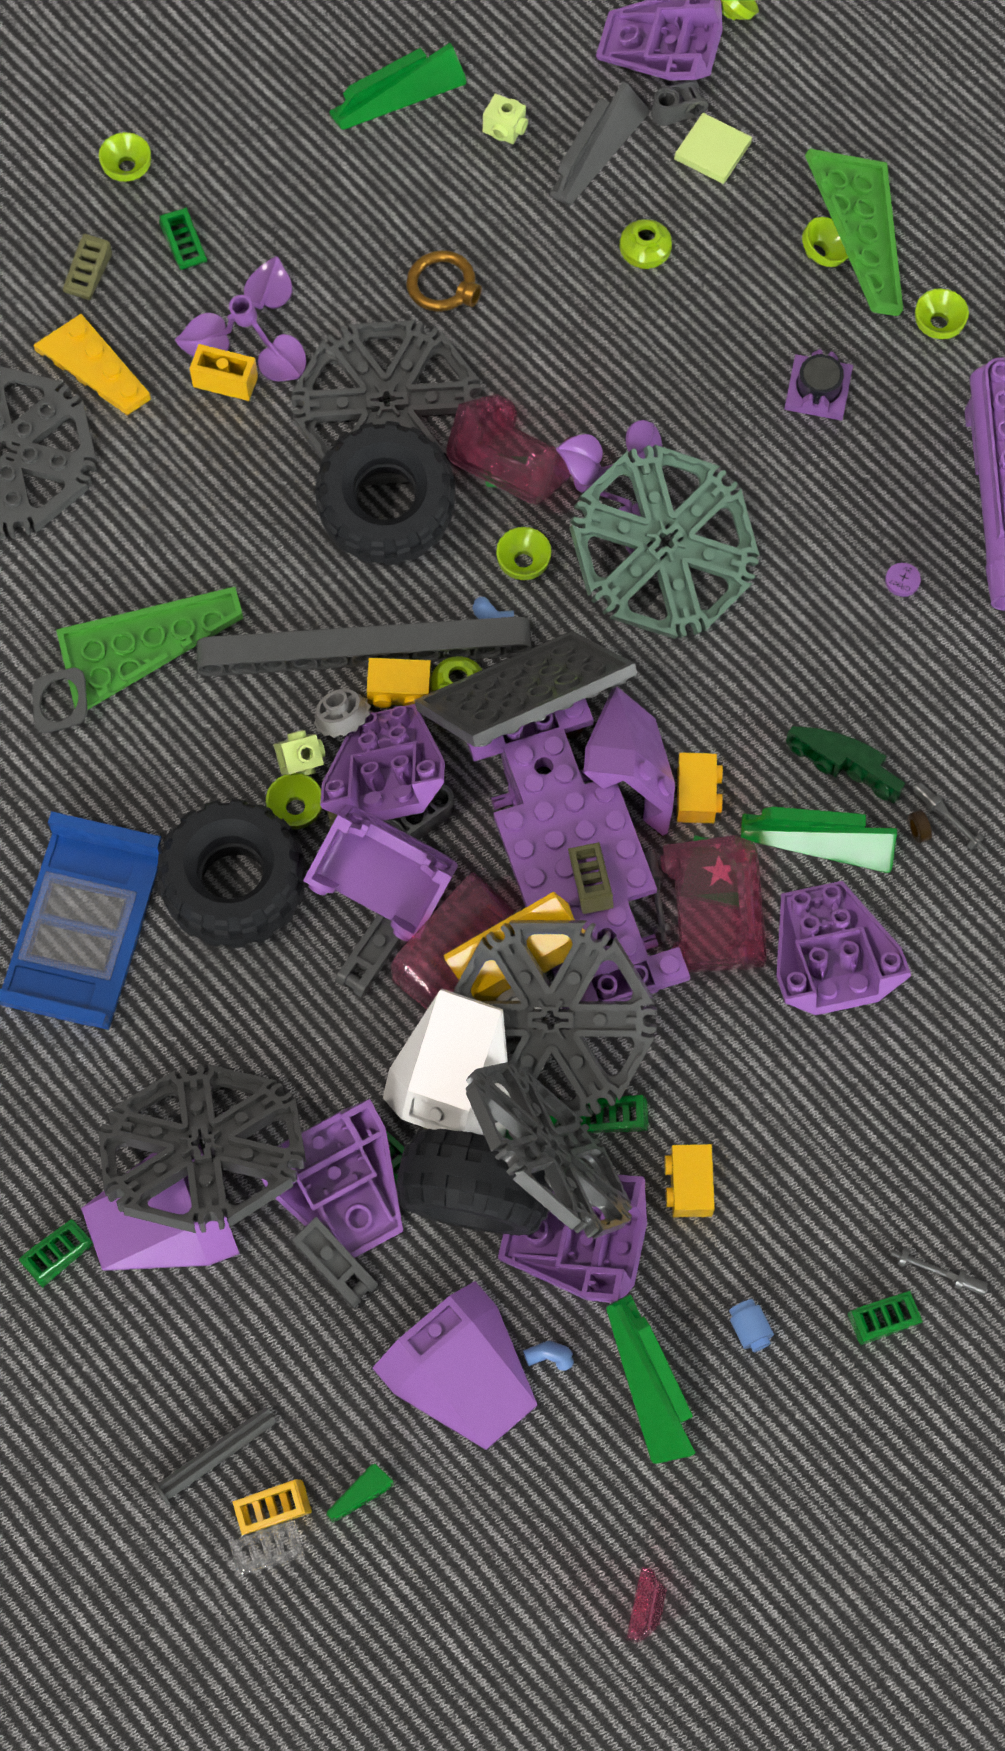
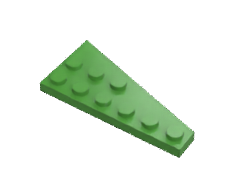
(861, 210)
(135, 643)

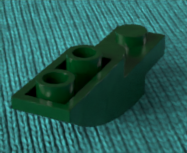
(834, 752)

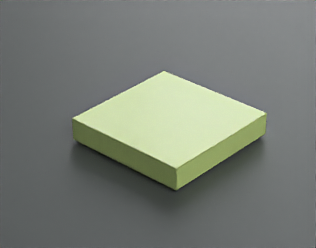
(713, 148)

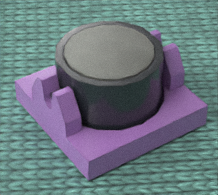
(819, 383)

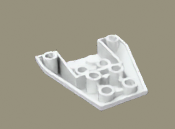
(444, 1049)

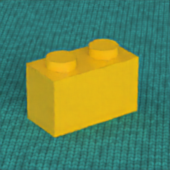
(223, 372)
(397, 681)
(697, 787)
(691, 1180)

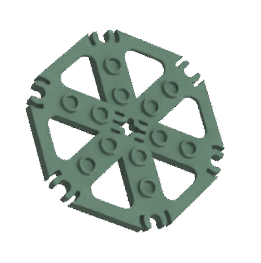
(691, 551)

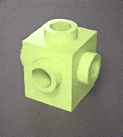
(505, 119)
(290, 757)

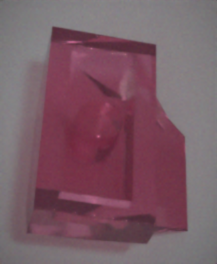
(646, 1606)

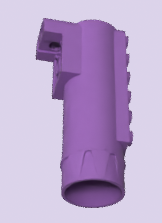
(987, 420)

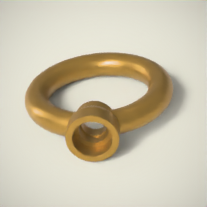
(466, 293)

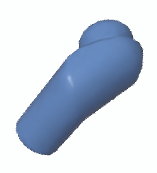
(484, 609)
(551, 1351)

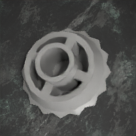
(341, 713)

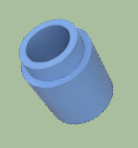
(751, 1325)

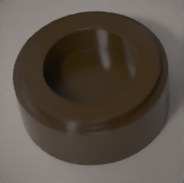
(919, 826)

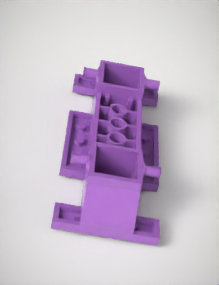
(565, 813)

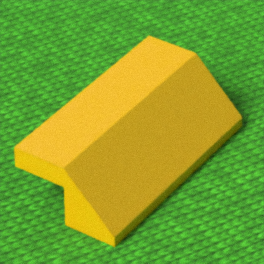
(547, 949)

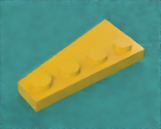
(93, 363)

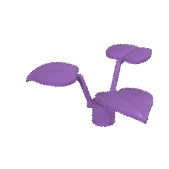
(266, 286)
(585, 453)

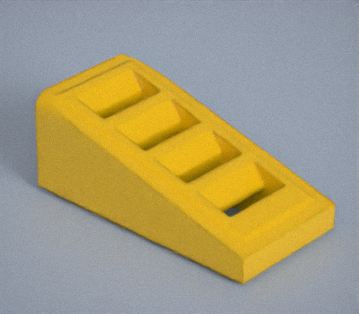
(300, 1499)

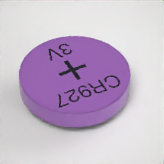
(902, 579)

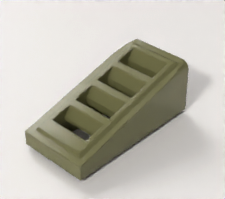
(94, 250)
(593, 897)

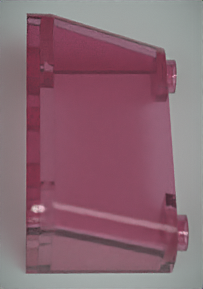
(495, 451)
(717, 903)
(463, 915)

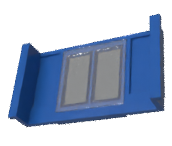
(82, 921)

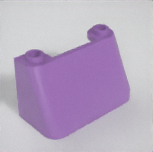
(381, 870)

